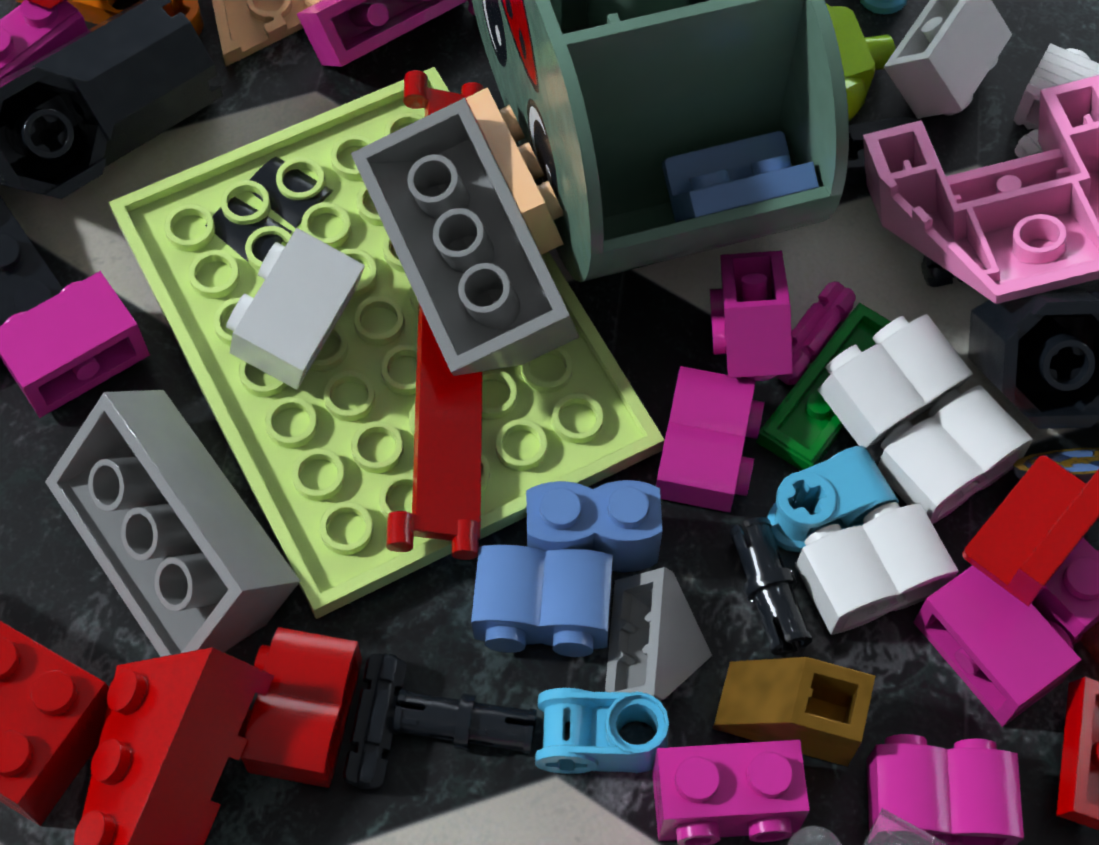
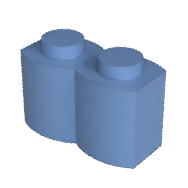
(610, 519)
(542, 598)

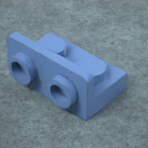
(734, 176)

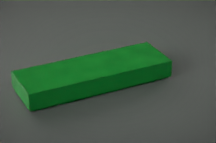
(804, 423)

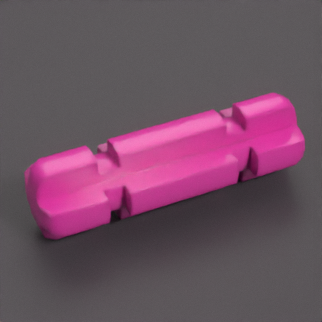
(818, 327)

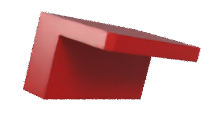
(1035, 529)

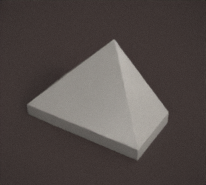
(652, 636)

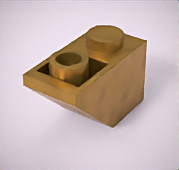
(797, 701)

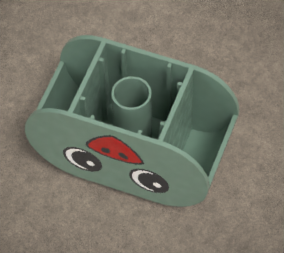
(638, 81)

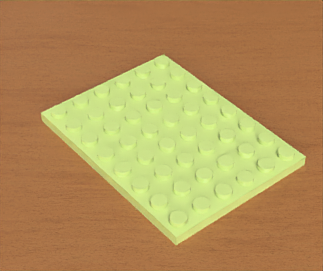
(342, 445)

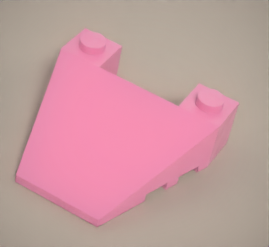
(1007, 224)

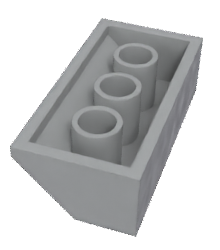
(464, 243)
(168, 526)

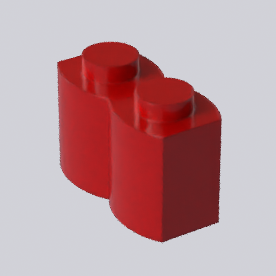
(303, 717)

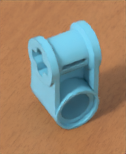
(828, 494)
(594, 731)

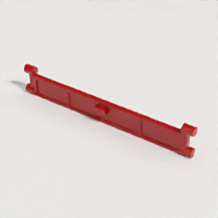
(446, 416)

